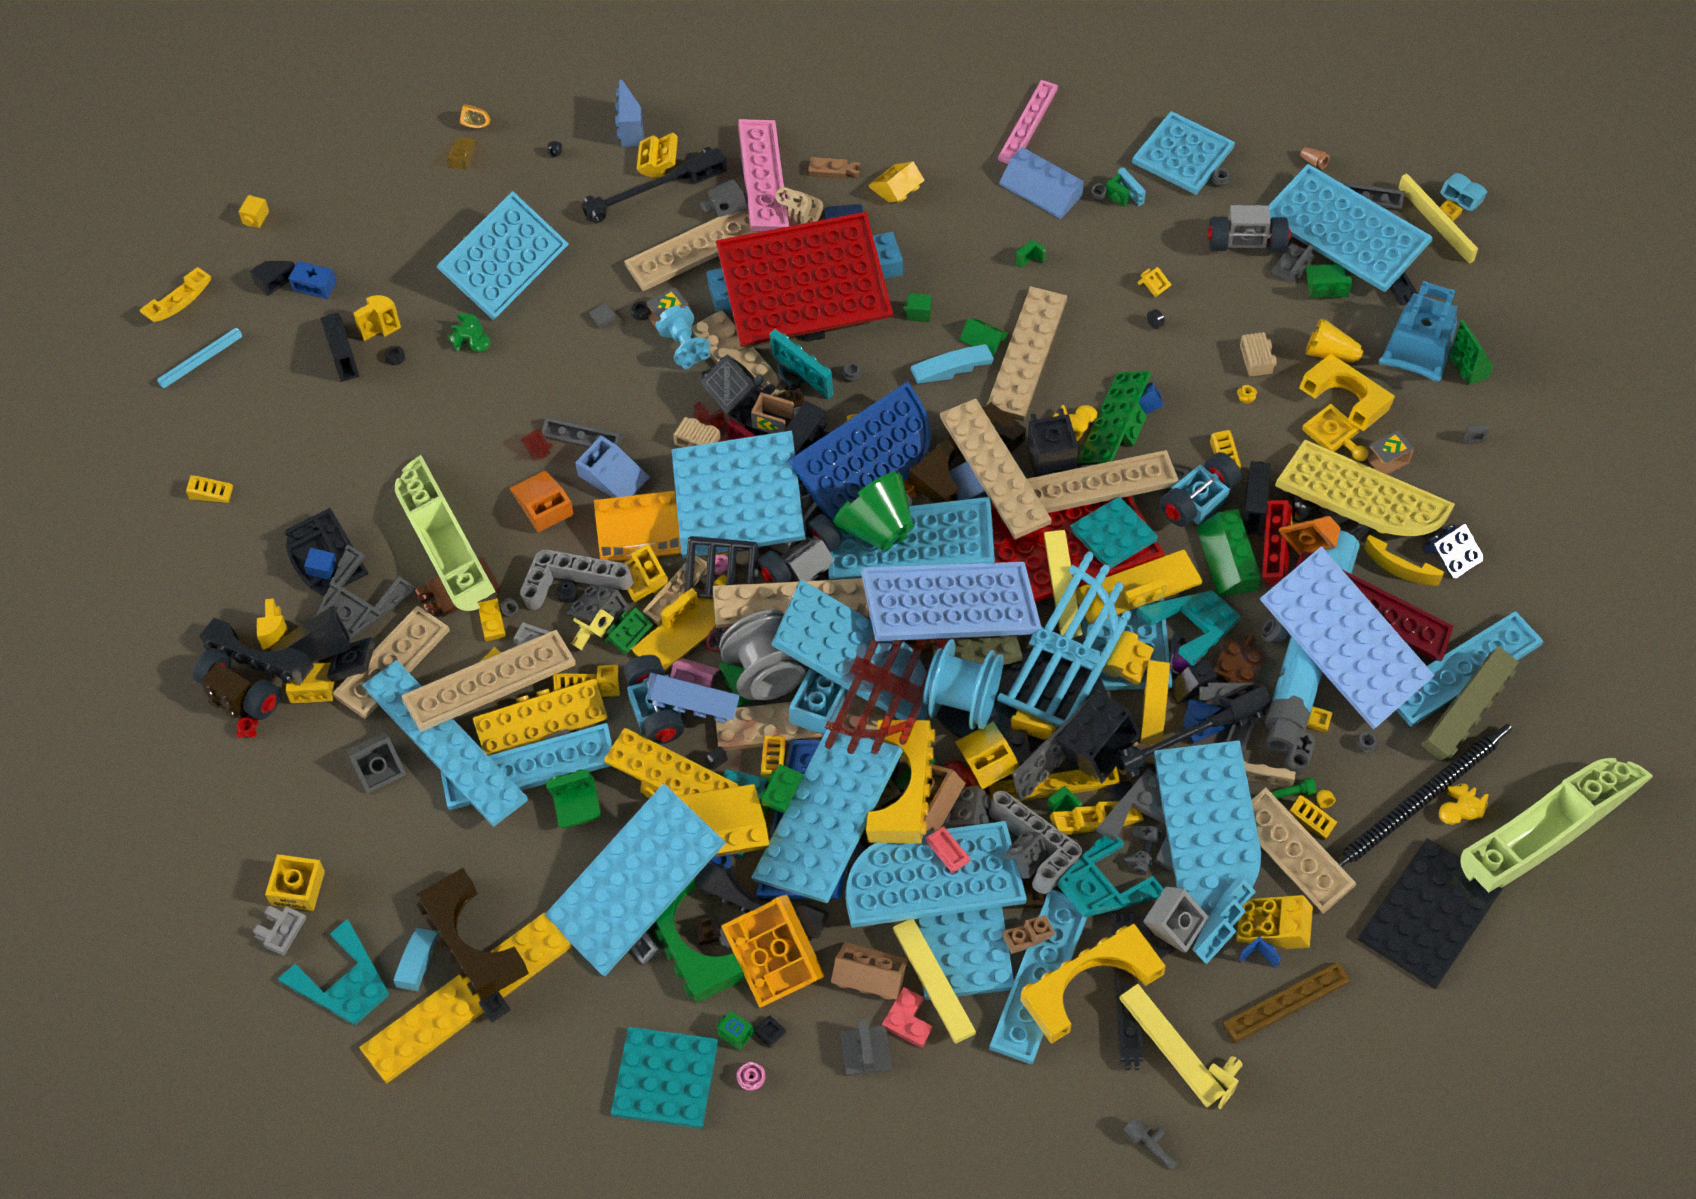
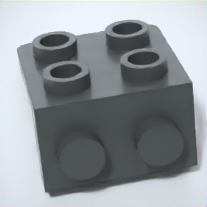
(969, 808)

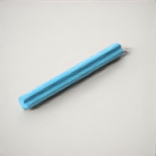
(199, 358)

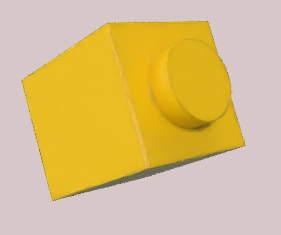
(253, 211)

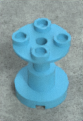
(676, 323)

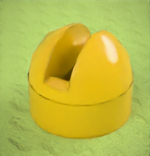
(1325, 798)

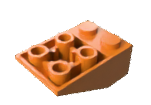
(542, 501)

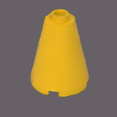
(1333, 341)

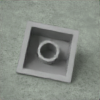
(1176, 918)

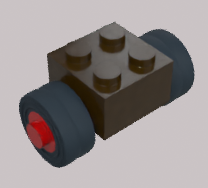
(232, 691)

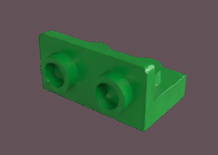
(629, 630)

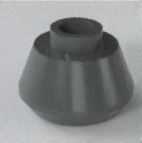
(1273, 631)

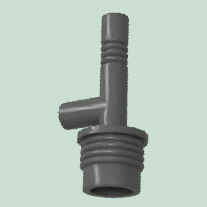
(1138, 1131)

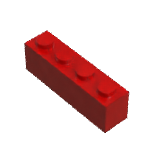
(1276, 546)

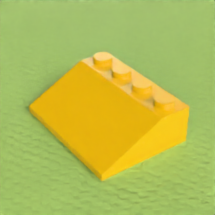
(734, 816)

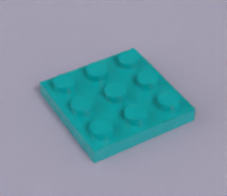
(1113, 533)

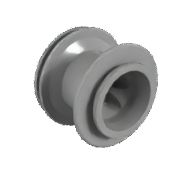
(767, 669)

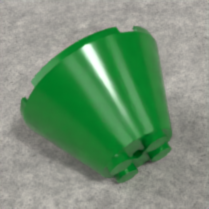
(879, 513)

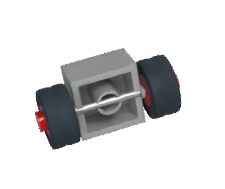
(1248, 228)
(805, 557)

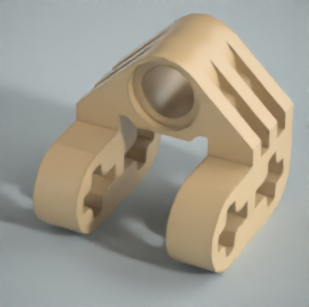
(799, 212)

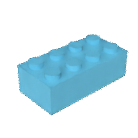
(816, 702)

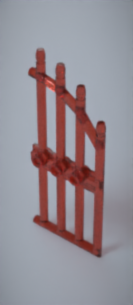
(882, 679)

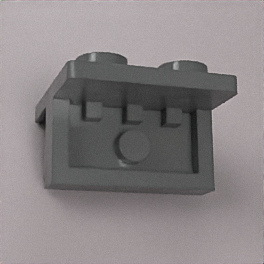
(866, 1049)

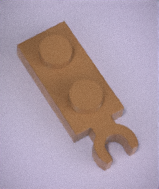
(833, 168)

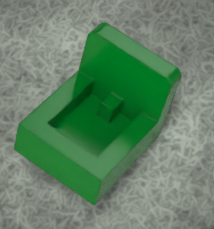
(1117, 192)
(1029, 251)

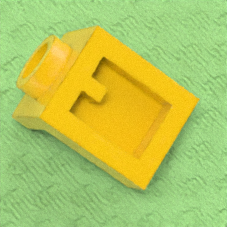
(1155, 281)
(608, 680)

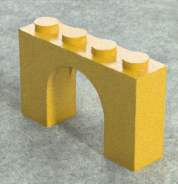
(1335, 373)

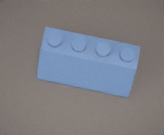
(1042, 183)
(692, 696)

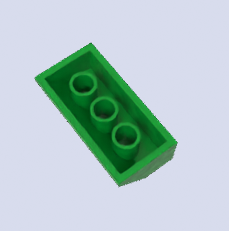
(1228, 554)

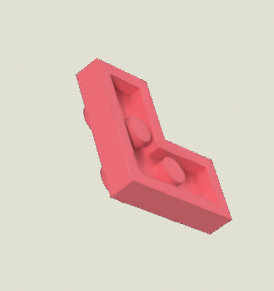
(902, 1020)

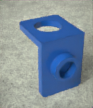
(1264, 948)

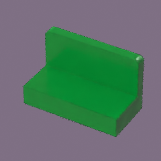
(981, 333)

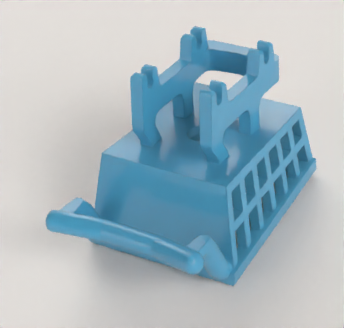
(1419, 346)

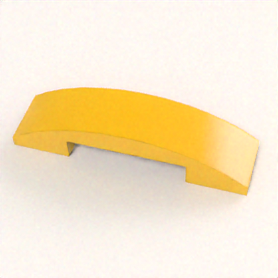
(178, 299)
(1401, 568)

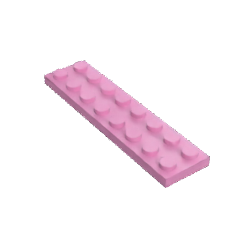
(762, 174)

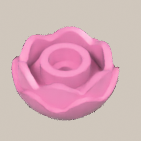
(746, 1071)

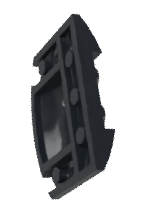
(324, 534)

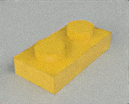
(491, 620)

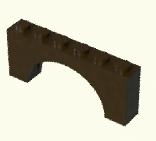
(932, 473)
(484, 970)

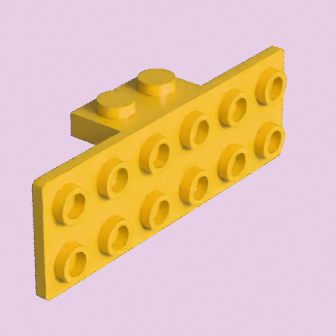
(1144, 584)
(682, 628)
(540, 716)
(659, 765)

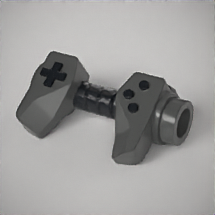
(1142, 859)

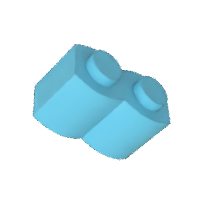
(1463, 191)

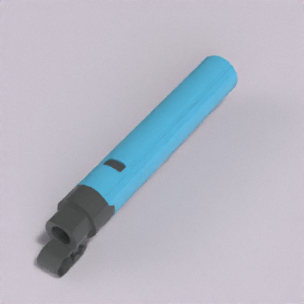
(1299, 684)

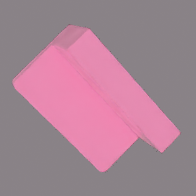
(694, 672)

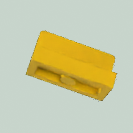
(1034, 726)

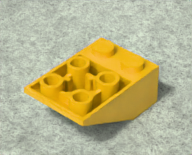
(988, 755)
(1278, 921)

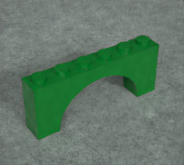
(701, 973)

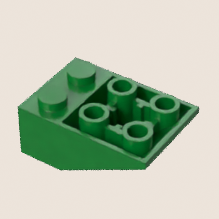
(1469, 356)

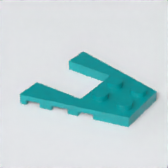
(1205, 610)
(1091, 889)
(351, 995)

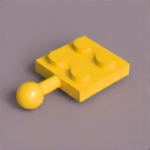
(1333, 430)

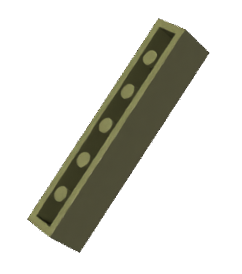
(1469, 704)

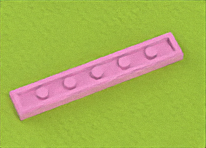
(1029, 120)

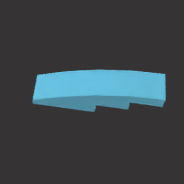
(946, 365)
(1219, 925)

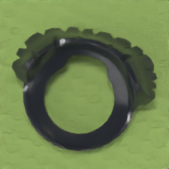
(786, 383)

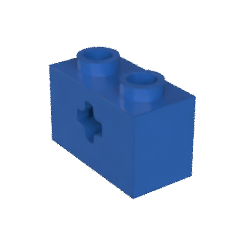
(312, 280)

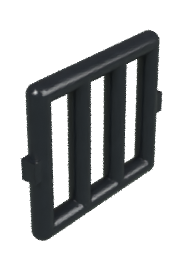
(712, 543)

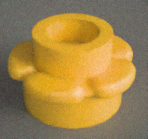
(1247, 397)

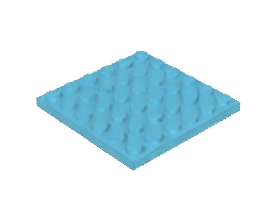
(738, 491)

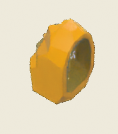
(474, 117)

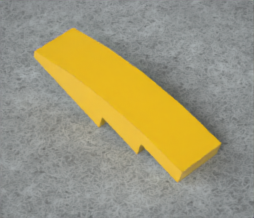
(1154, 702)
(1089, 818)

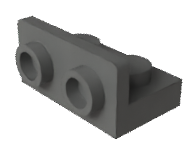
(1293, 262)
(1028, 852)

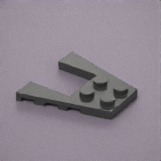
(354, 611)
(1146, 799)

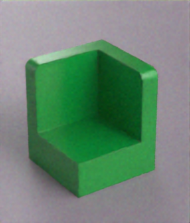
(1063, 801)

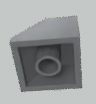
(376, 762)

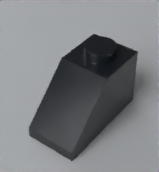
(272, 275)
(1188, 682)

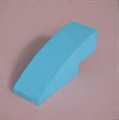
(415, 959)

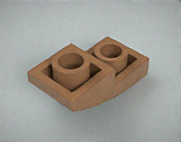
(1032, 933)

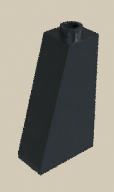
(340, 347)
(1256, 497)
(318, 637)

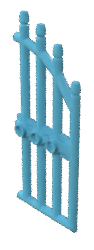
(1069, 649)

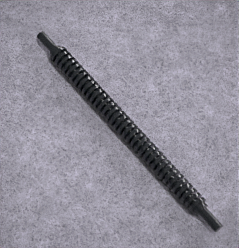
(1422, 796)

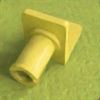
(586, 631)
(1226, 1078)

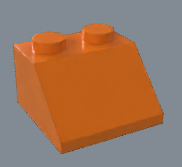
(1312, 534)

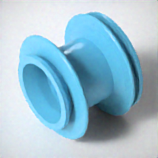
(963, 684)

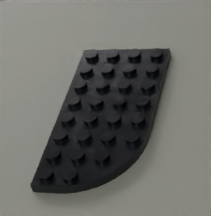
(957, 720)

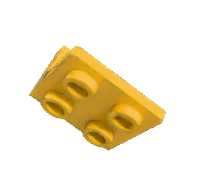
(314, 688)

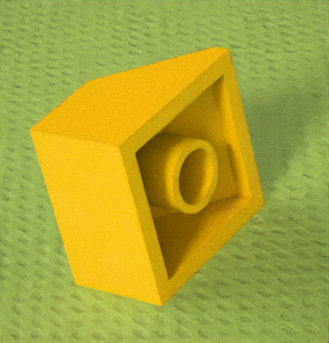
(897, 182)

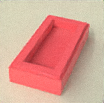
(947, 849)

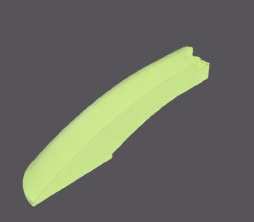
(442, 536)
(1552, 822)

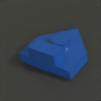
(1197, 713)

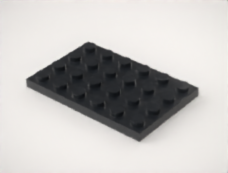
(1428, 915)

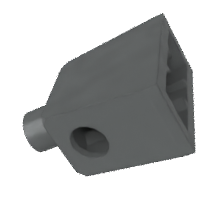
(725, 199)

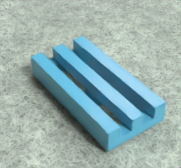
(1137, 192)

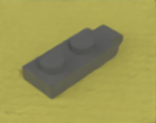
(1215, 691)

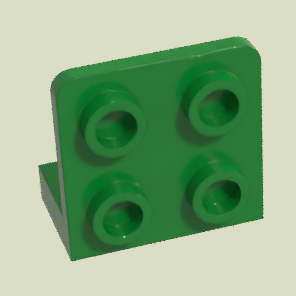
(1327, 281)
(780, 790)
(574, 798)

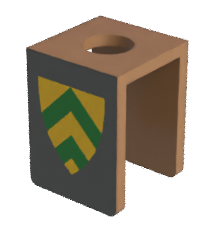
(663, 302)
(772, 405)
(1390, 453)

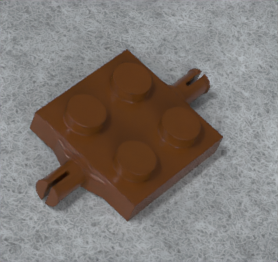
(1239, 661)

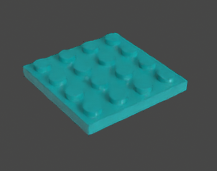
(665, 1078)

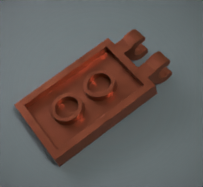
(443, 601)

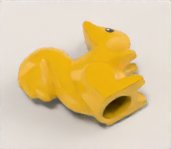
(1080, 420)
(1467, 807)

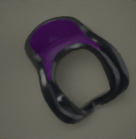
(1177, 662)

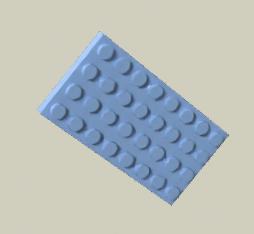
(950, 601)
(1347, 637)

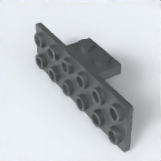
(1040, 763)

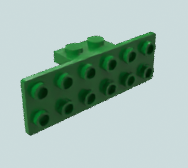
(1117, 420)

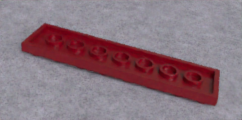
(1416, 627)

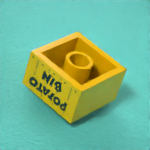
(295, 882)

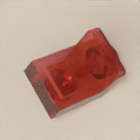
(704, 417)
(536, 444)

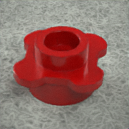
(246, 722)

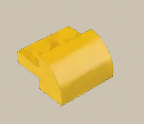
(657, 155)
(377, 317)
(646, 573)
(272, 626)
(1128, 658)

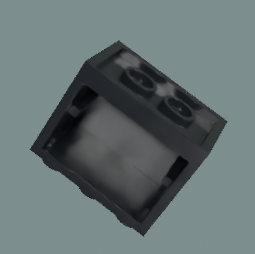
(1095, 734)

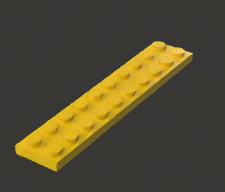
(454, 1005)

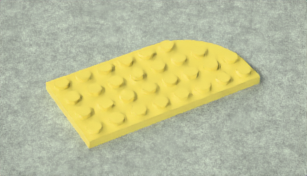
(1362, 493)

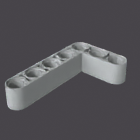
(570, 567)
(1061, 849)

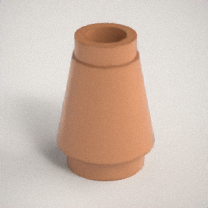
(1316, 158)

